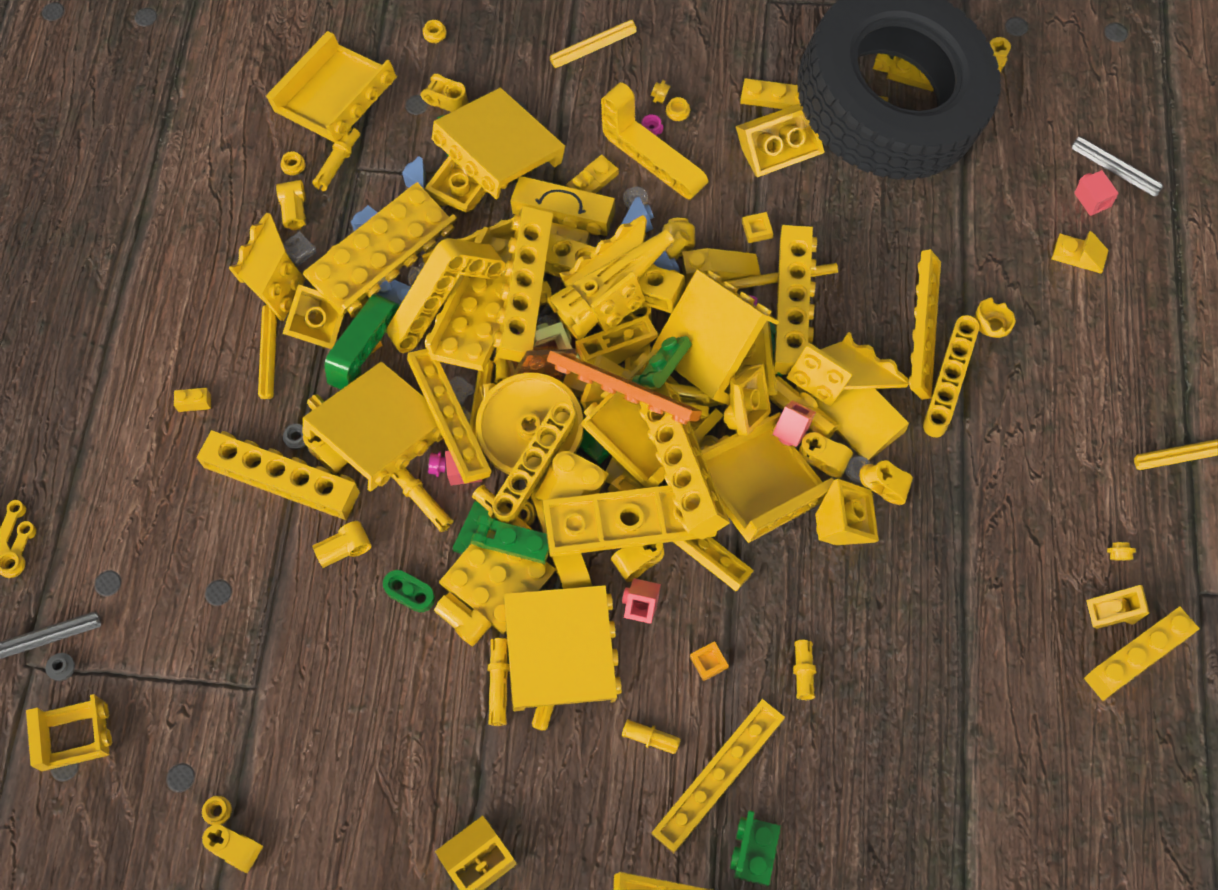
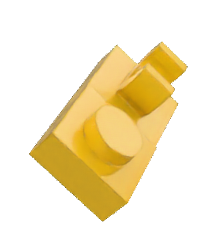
(594, 176)

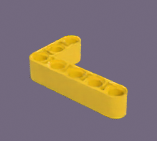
(645, 147)
(434, 284)

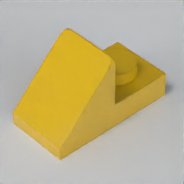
(1086, 253)
(1118, 607)

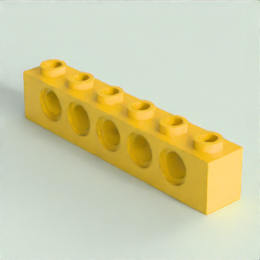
(538, 226)
(794, 240)
(671, 284)
(675, 444)
(336, 503)

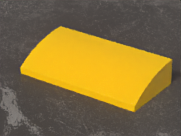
(864, 420)

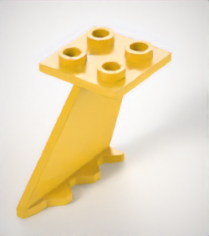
(267, 268)
(843, 367)

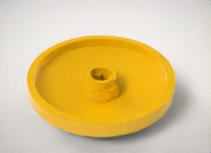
(514, 413)

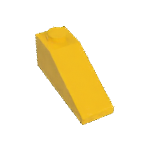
(725, 263)
(617, 342)

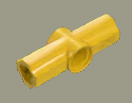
(821, 422)

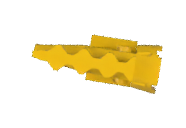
(606, 282)

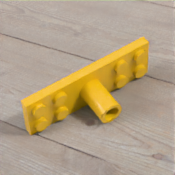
(613, 521)

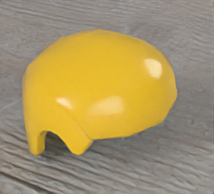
(994, 319)

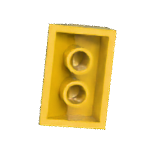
(778, 140)

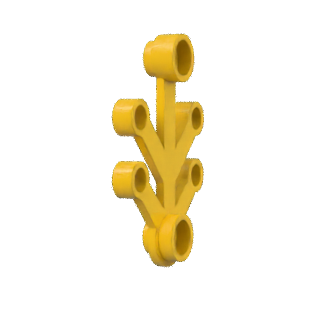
(14, 554)

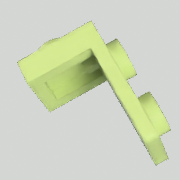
(554, 332)

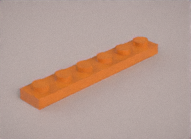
(633, 392)

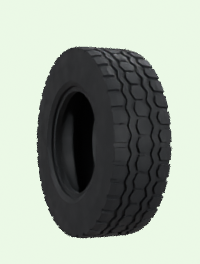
(875, 132)

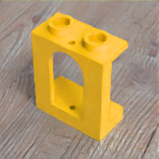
(39, 734)

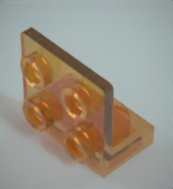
(536, 362)

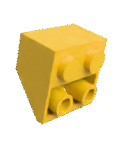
(475, 857)

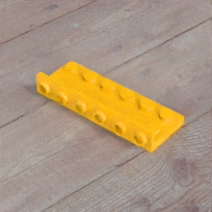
(379, 249)
(469, 318)

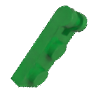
(663, 363)
(511, 540)

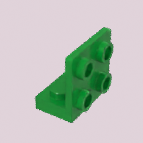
(757, 850)

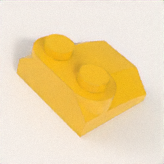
(454, 187)
(748, 400)
(571, 477)

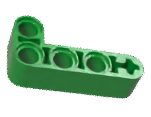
(358, 341)

